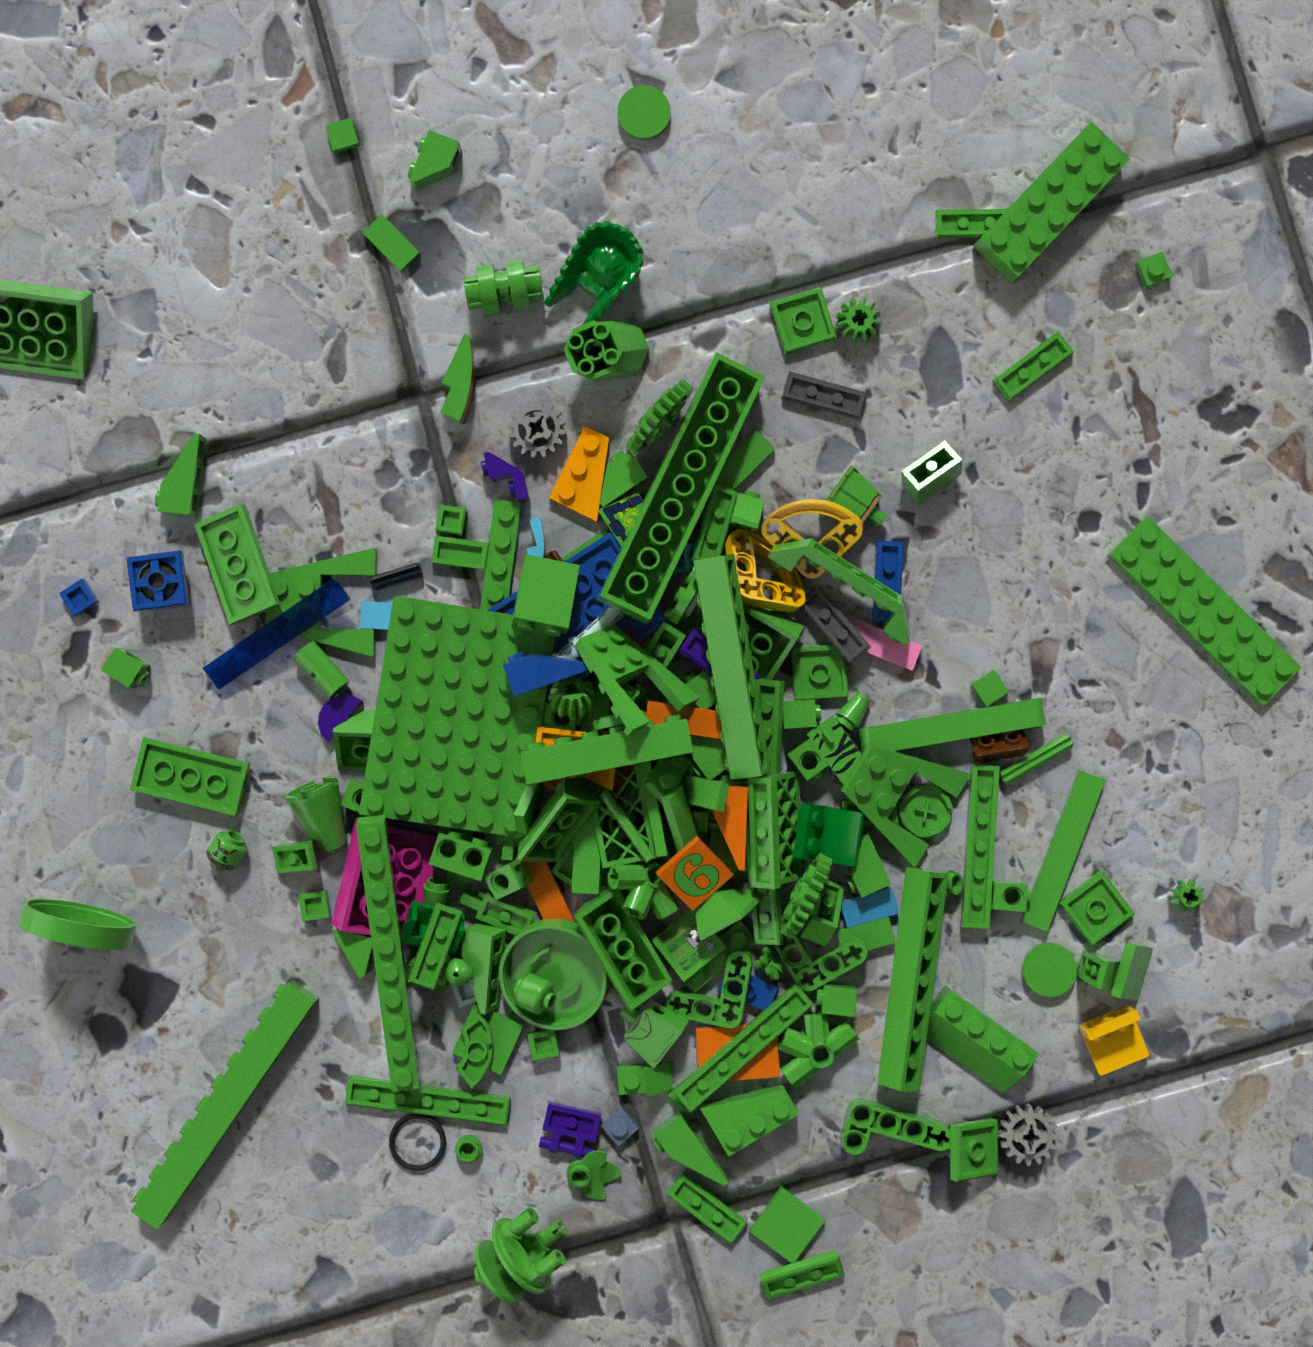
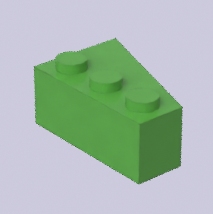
(748, 1116)

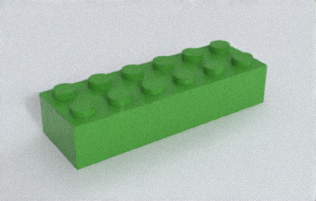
(1051, 202)
(605, 752)

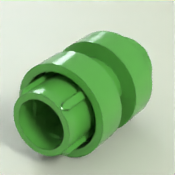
(494, 289)

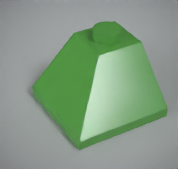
(353, 741)
(724, 908)

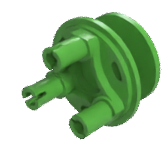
(518, 1257)

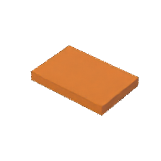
(712, 1038)

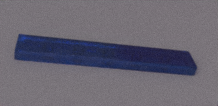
(276, 633)

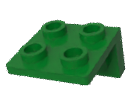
(829, 832)

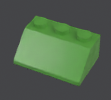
(558, 821)

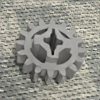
(526, 423)
(1039, 1136)

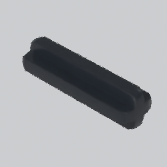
(396, 576)

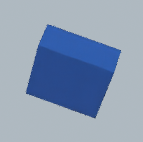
(79, 597)

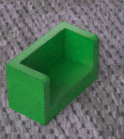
(417, 921)

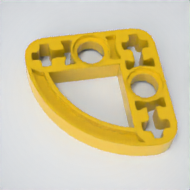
(818, 507)
(748, 579)

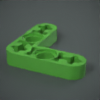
(807, 963)
(718, 1005)

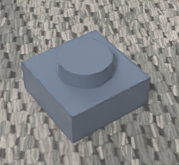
(619, 1125)

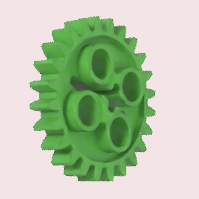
(659, 417)
(806, 895)

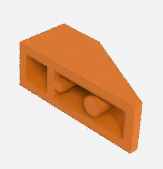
(733, 823)

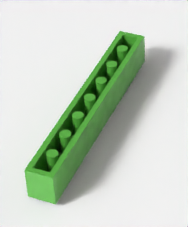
(731, 666)
(912, 979)

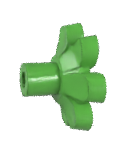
(770, 962)

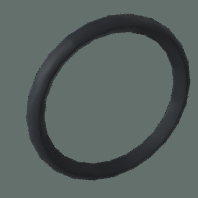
(400, 1161)

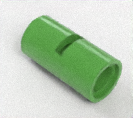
(321, 667)

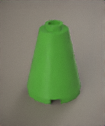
(320, 813)

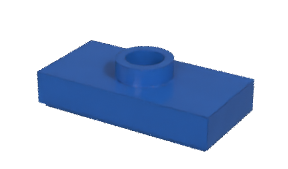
(759, 993)

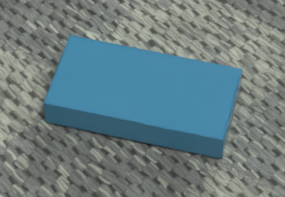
(869, 908)

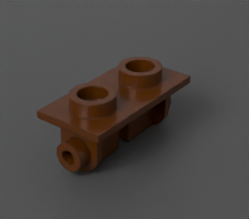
(1008, 744)

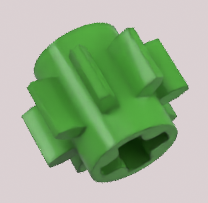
(1195, 897)

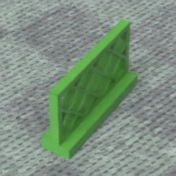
(649, 810)
(765, 821)

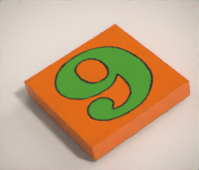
(694, 873)

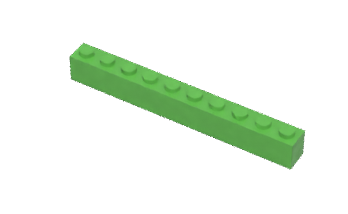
(388, 952)
(224, 1104)

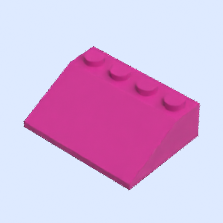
(411, 868)

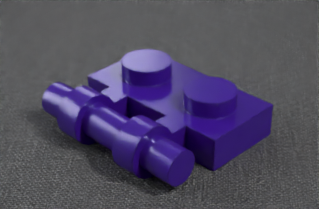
(571, 1122)

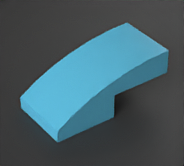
(538, 531)

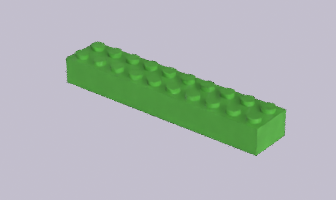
(680, 488)

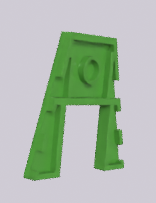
(300, 581)
(619, 657)
(879, 783)

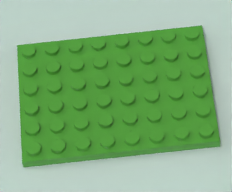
(449, 720)

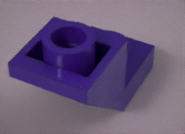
(499, 470)

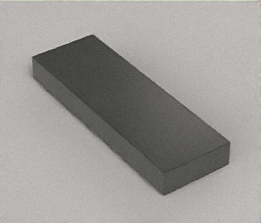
(824, 395)
(835, 625)

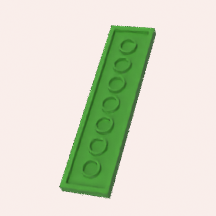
(1204, 611)

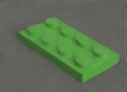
(237, 564)
(190, 776)

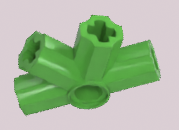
(643, 891)
(817, 1036)

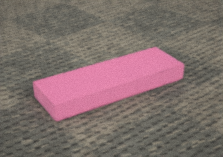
(886, 649)

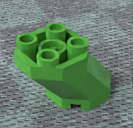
(606, 350)

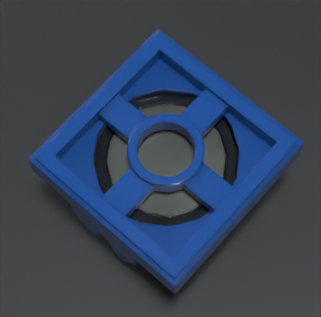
(160, 581)

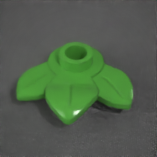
(595, 1174)

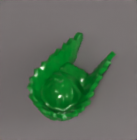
(601, 264)

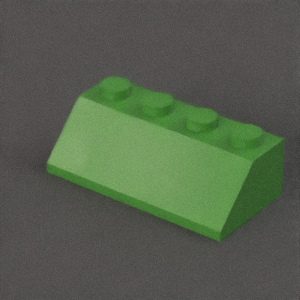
(622, 948)
(978, 1041)

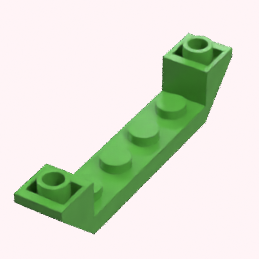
(788, 554)

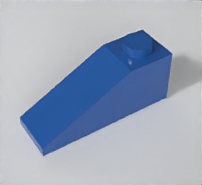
(536, 671)

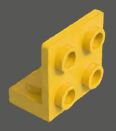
(1114, 1039)

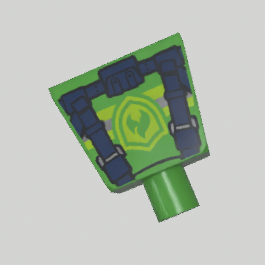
(621, 515)

